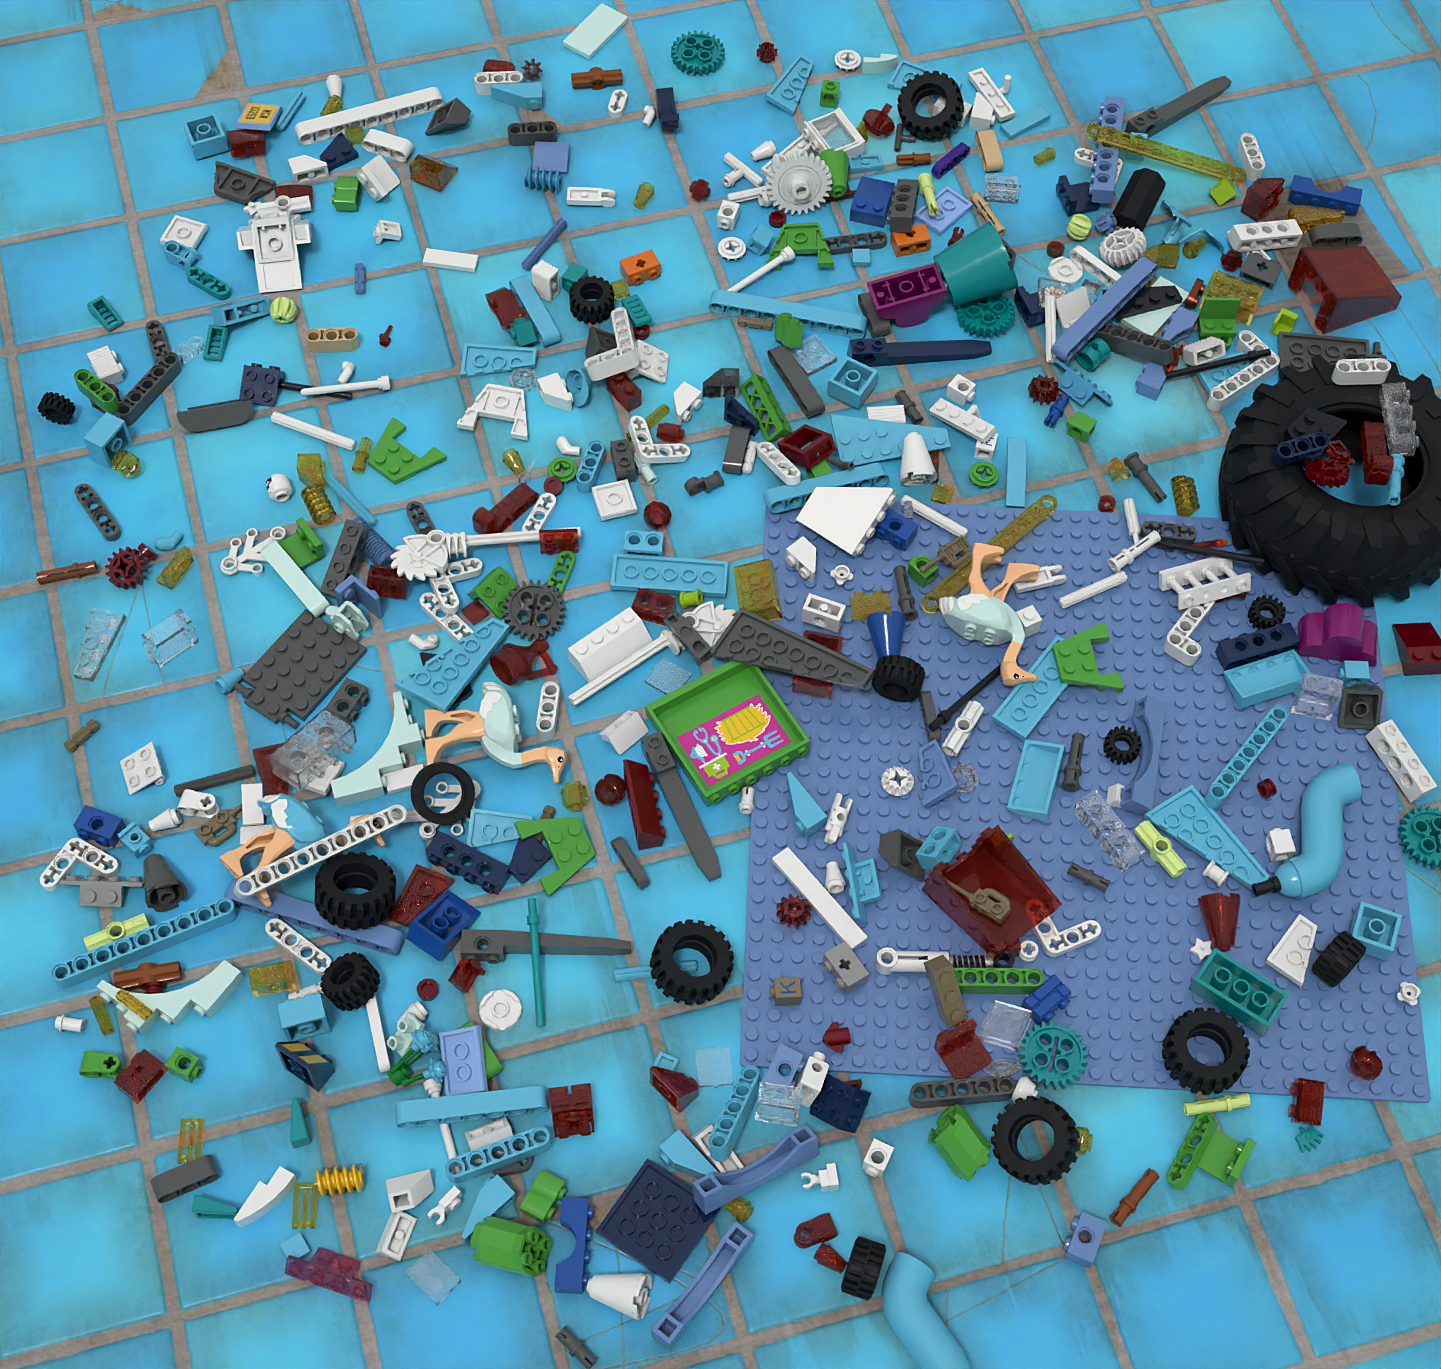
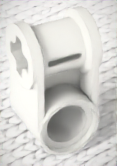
(197, 804)

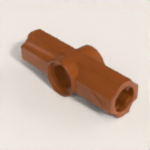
(596, 78)
(148, 973)

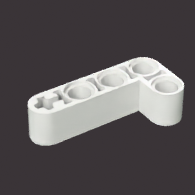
(1184, 643)

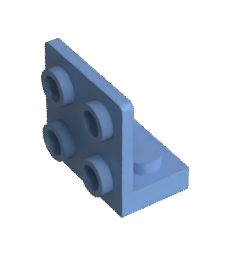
(355, 591)

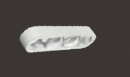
(1085, 258)
(778, 463)
(444, 622)
(296, 949)
(378, 1035)

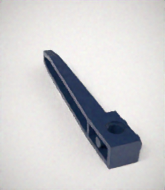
(879, 353)

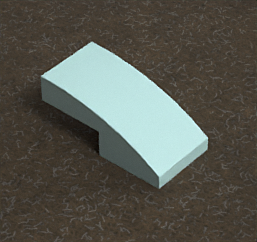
(884, 64)

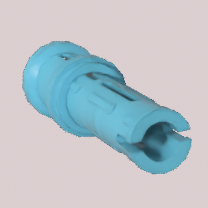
(1394, 483)

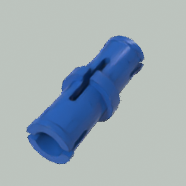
(1056, 410)

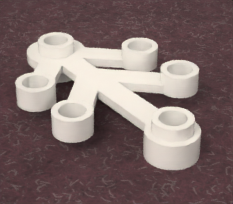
(249, 553)
(449, 805)

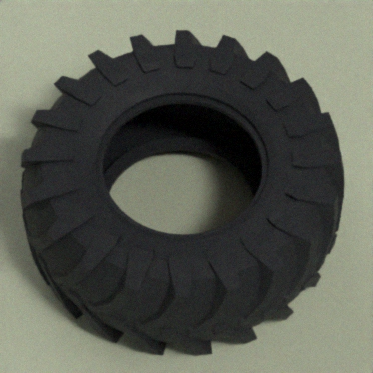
(1311, 533)

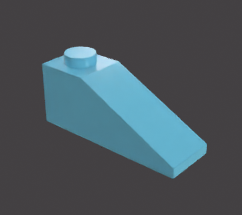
(521, 95)
(240, 310)
(806, 812)
(684, 1156)
(491, 1201)

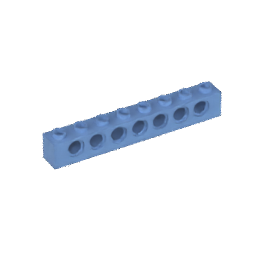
(1106, 156)

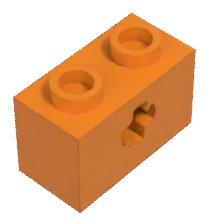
(911, 243)
(640, 268)

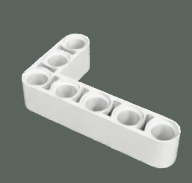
(617, 359)
(1246, 379)

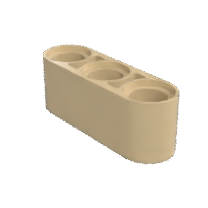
(989, 150)
(332, 340)

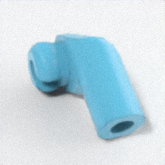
(168, 543)

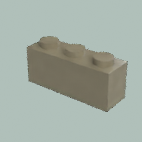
(945, 990)

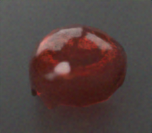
(657, 515)
(610, 790)
(1365, 1064)

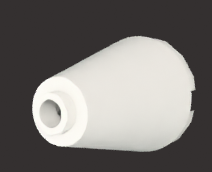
(916, 462)
(622, 1292)

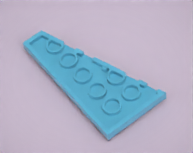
(875, 441)
(1205, 833)

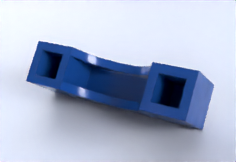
(1306, 193)
(570, 1273)

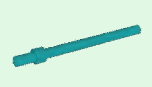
(533, 921)

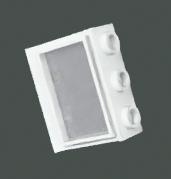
(834, 132)

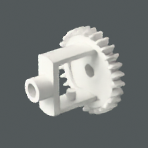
(798, 181)

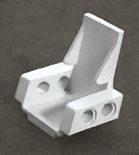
(275, 248)

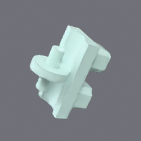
(403, 1040)

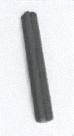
(215, 780)

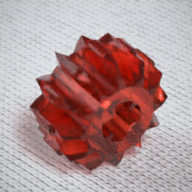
(1043, 389)
(786, 907)

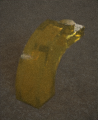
(1164, 255)

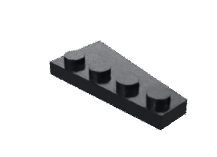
(1148, 300)

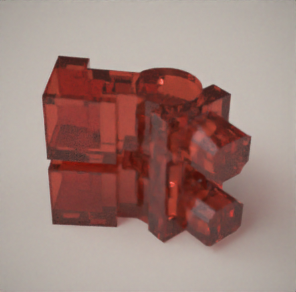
(572, 1112)

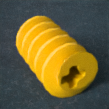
(340, 1180)

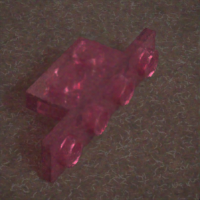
(331, 1272)

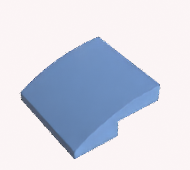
(551, 156)

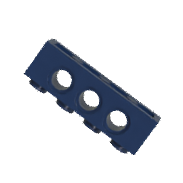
(1230, 657)
(444, 844)

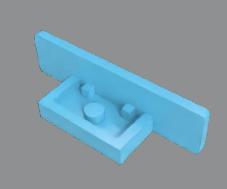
(863, 881)

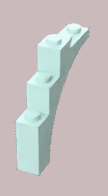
(369, 780)
(173, 1007)

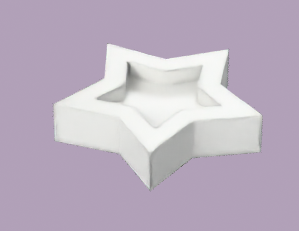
(251, 208)
(1201, 949)

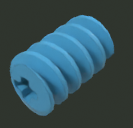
(543, 179)

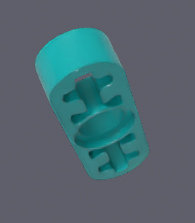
(212, 289)

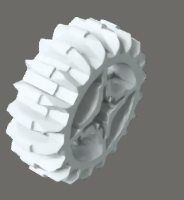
(1122, 247)

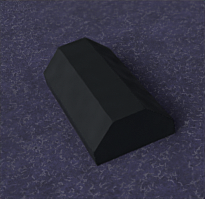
(1139, 199)

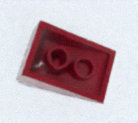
(1418, 648)

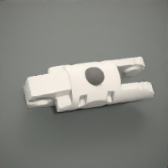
(837, 819)

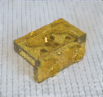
(864, 605)

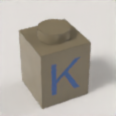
(786, 991)

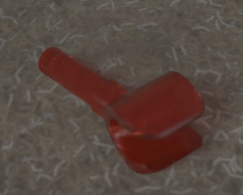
(384, 339)

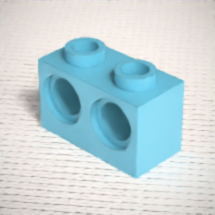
(643, 543)
(938, 847)

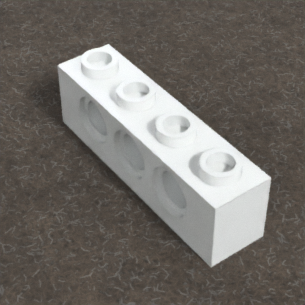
(1265, 235)
(1401, 761)

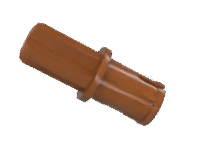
(913, 158)

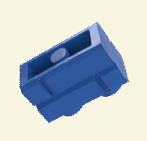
(1047, 999)

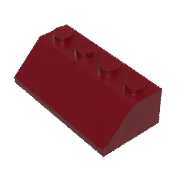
(642, 805)

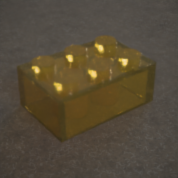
(1229, 286)
(758, 589)

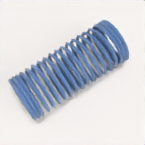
(378, 561)

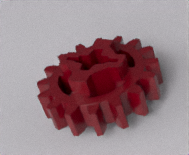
(1327, 472)
(124, 567)

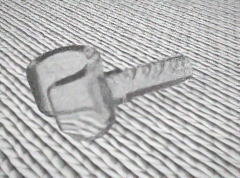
(526, 475)

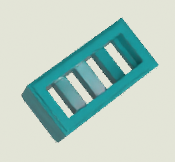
(96, 304)
(636, 309)
(216, 330)
(299, 1131)
(212, 1209)

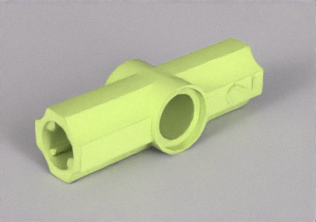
(1168, 858)
(126, 927)

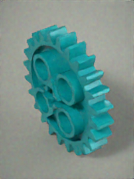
(697, 52)
(986, 315)
(1428, 837)
(1033, 1049)

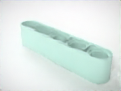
(295, 578)

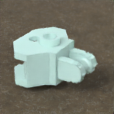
(347, 619)

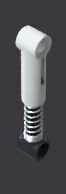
(914, 960)

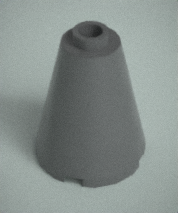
(162, 884)

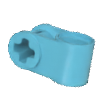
(180, 254)

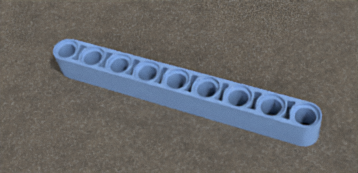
(1104, 309)
(305, 915)

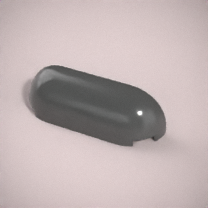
(215, 415)

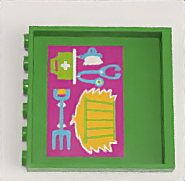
(727, 729)

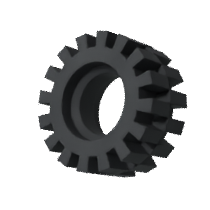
(56, 408)
(1266, 604)
(1124, 735)

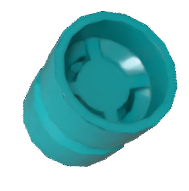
(1093, 354)

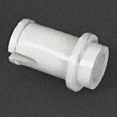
(729, 179)
(746, 804)
(70, 1024)

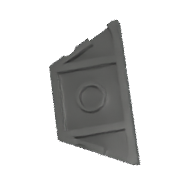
(240, 184)

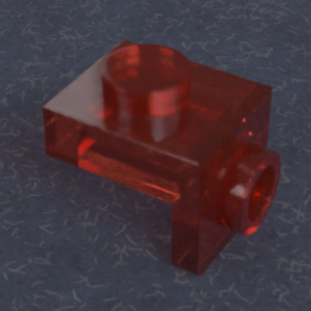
(465, 974)

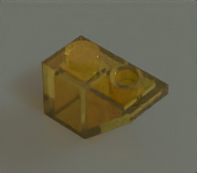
(310, 469)

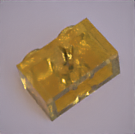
(272, 978)

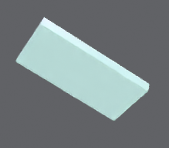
(595, 31)
(1154, 320)

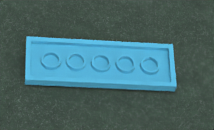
(669, 574)
(1032, 699)

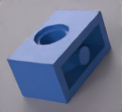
(905, 529)
(91, 818)

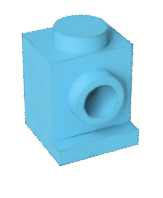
(135, 840)

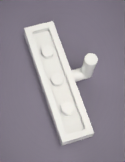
(992, 94)
(965, 421)

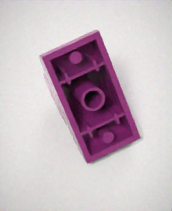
(908, 295)
(1338, 635)

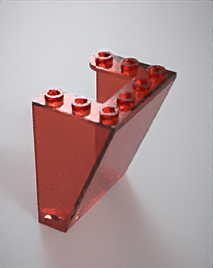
(1349, 283)
(999, 866)

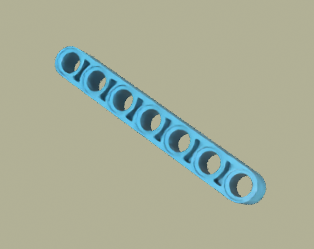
(792, 497)
(1246, 756)
(471, 1107)

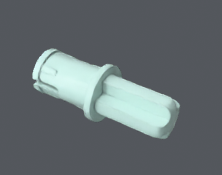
(645, 470)

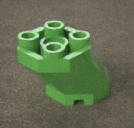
(960, 1142)
(510, 1246)

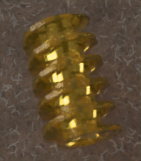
(1185, 495)
(318, 504)

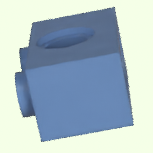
(784, 1056)
(1081, 1252)

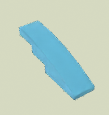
(1015, 472)

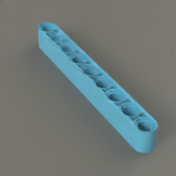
(811, 317)
(134, 941)

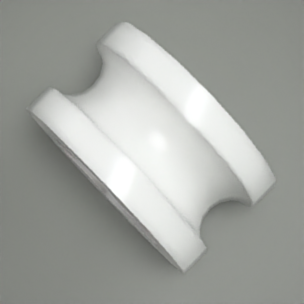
(1033, 946)

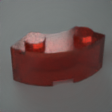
(504, 306)

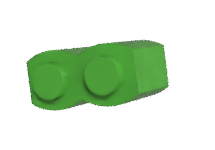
(346, 193)
(788, 330)
(543, 1196)

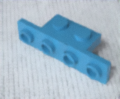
(1078, 388)

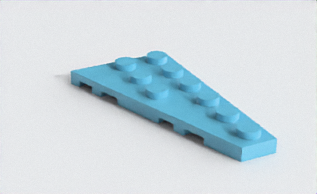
(452, 669)

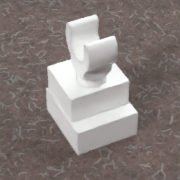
(826, 1178)

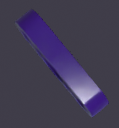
(950, 160)

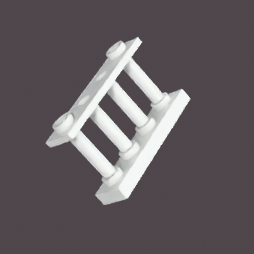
(1201, 570)

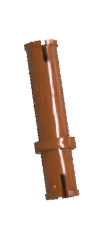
(90, 567)
(1129, 1203)

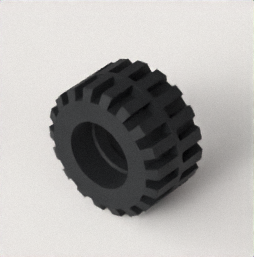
(591, 289)
(898, 678)
(1338, 959)
(350, 981)
(863, 1268)

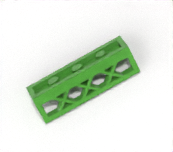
(768, 400)

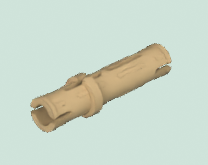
(978, 200)

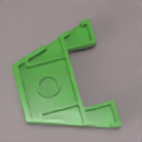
(802, 239)
(395, 460)
(1077, 661)
(566, 843)

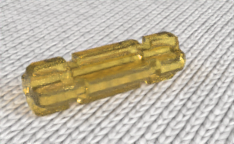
(134, 1004)
(101, 1015)

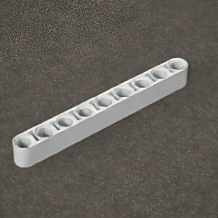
(369, 115)
(313, 857)

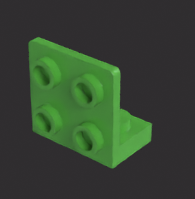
(1218, 317)
(303, 545)
(493, 590)
(1225, 1157)

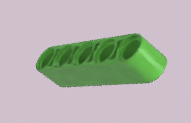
(1000, 977)

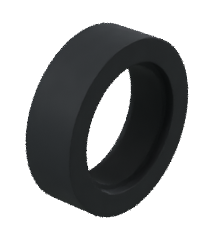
(467, 797)

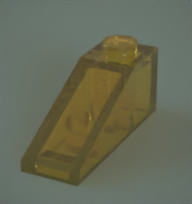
(1310, 216)

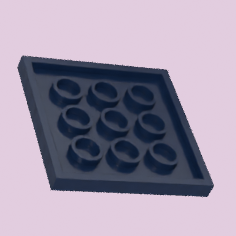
(656, 1221)

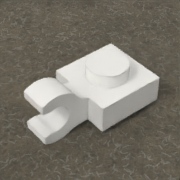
(449, 1202)

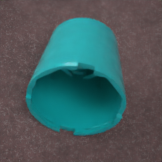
(976, 266)

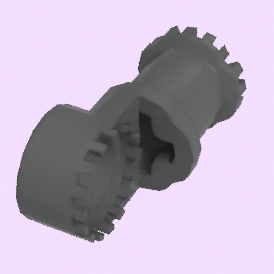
(696, 485)

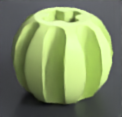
(1079, 227)
(283, 310)

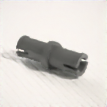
(909, 407)
(1088, 877)
(576, 1348)

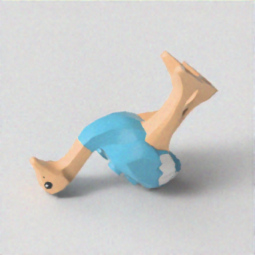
(290, 831)

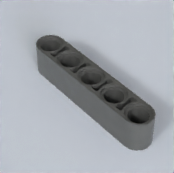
(1136, 343)
(796, 381)
(149, 388)
(970, 1085)

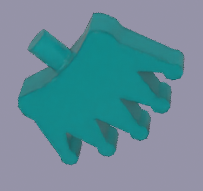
(1308, 1138)

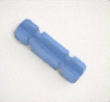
(359, 278)

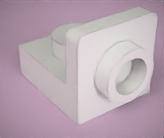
(387, 230)

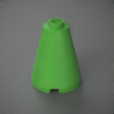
(838, 166)

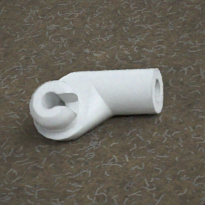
(650, 114)
(348, 368)
(565, 447)
(425, 644)

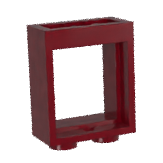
(807, 457)

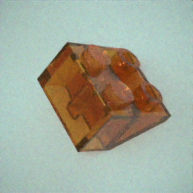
(431, 172)

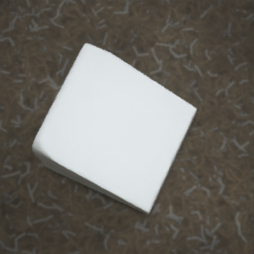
(1114, 795)

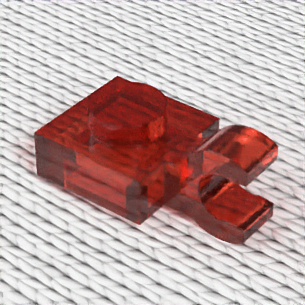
(1176, 353)
(1339, 452)

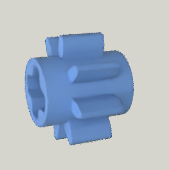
(1106, 223)

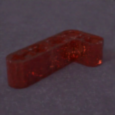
(1375, 461)
(504, 512)

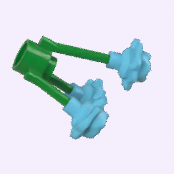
(425, 1042)

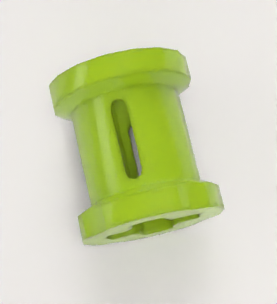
(691, 598)

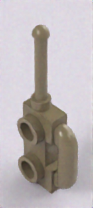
(948, 553)
(217, 823)
(981, 902)

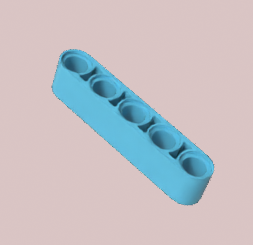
(535, 310)
(734, 1113)
(490, 1163)

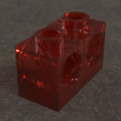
(386, 582)
(652, 611)

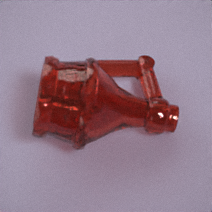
(516, 662)

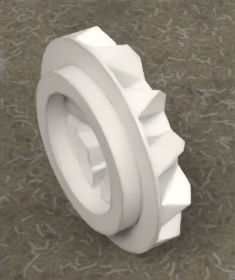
(841, 57)
(736, 244)
(891, 786)

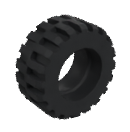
(930, 85)
(355, 910)
(696, 937)
(1219, 1029)
(1008, 1130)

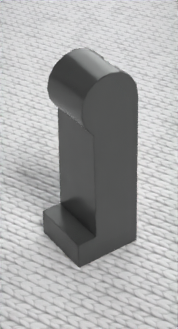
(688, 636)

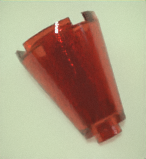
(1221, 918)

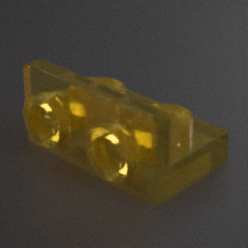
(176, 568)

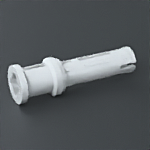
(1127, 556)

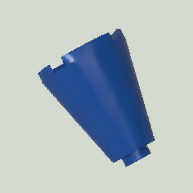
(886, 632)

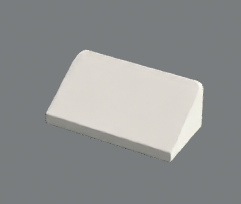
(396, 1235)

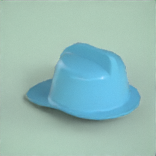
(577, 383)

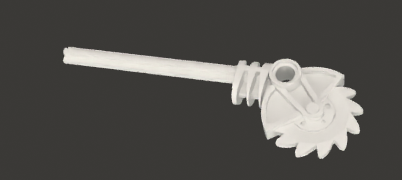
(429, 553)
(706, 620)

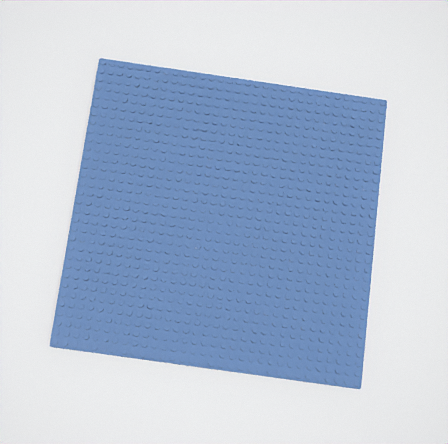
(1140, 967)

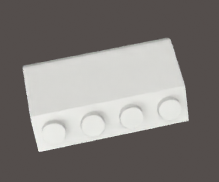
(609, 645)

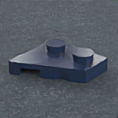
(338, 153)
(739, 416)
(527, 858)

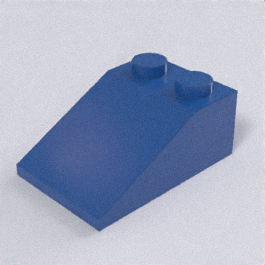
(871, 201)
(441, 925)

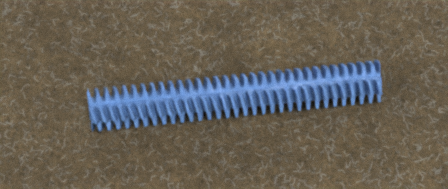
(544, 244)

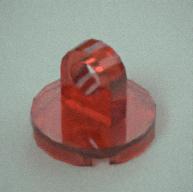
(878, 121)

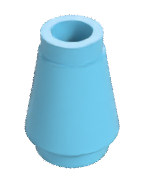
(226, 681)

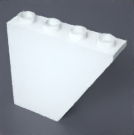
(846, 514)

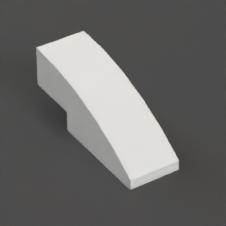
(700, 1140)
(265, 1197)

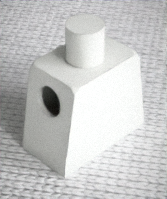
(812, 1077)

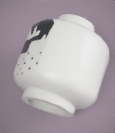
(279, 487)

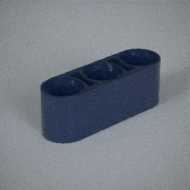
(1306, 443)

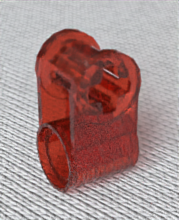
(819, 1230)

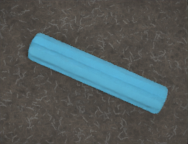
(289, 111)

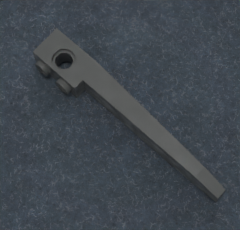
(1154, 121)
(680, 805)
(518, 942)

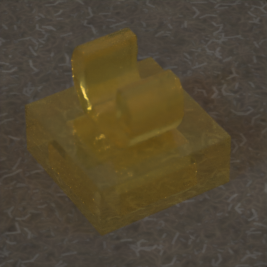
(1119, 468)

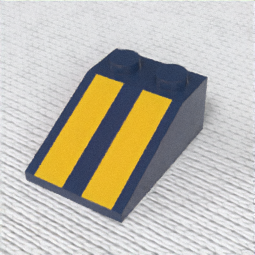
(305, 1063)

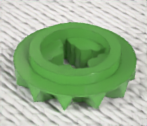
(567, 464)
(991, 474)

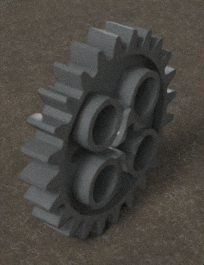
(516, 607)

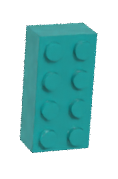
(1238, 991)

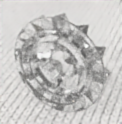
(525, 373)
(967, 772)
(1003, 1067)

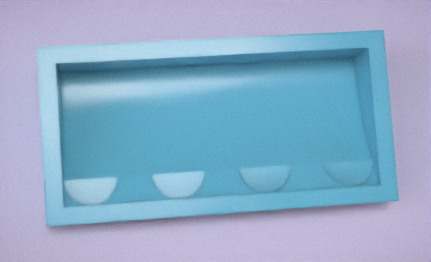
(1265, 678)
(1037, 779)

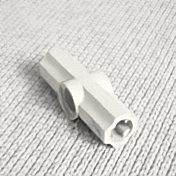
(284, 203)
(967, 720)

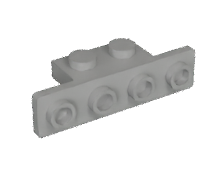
(101, 891)

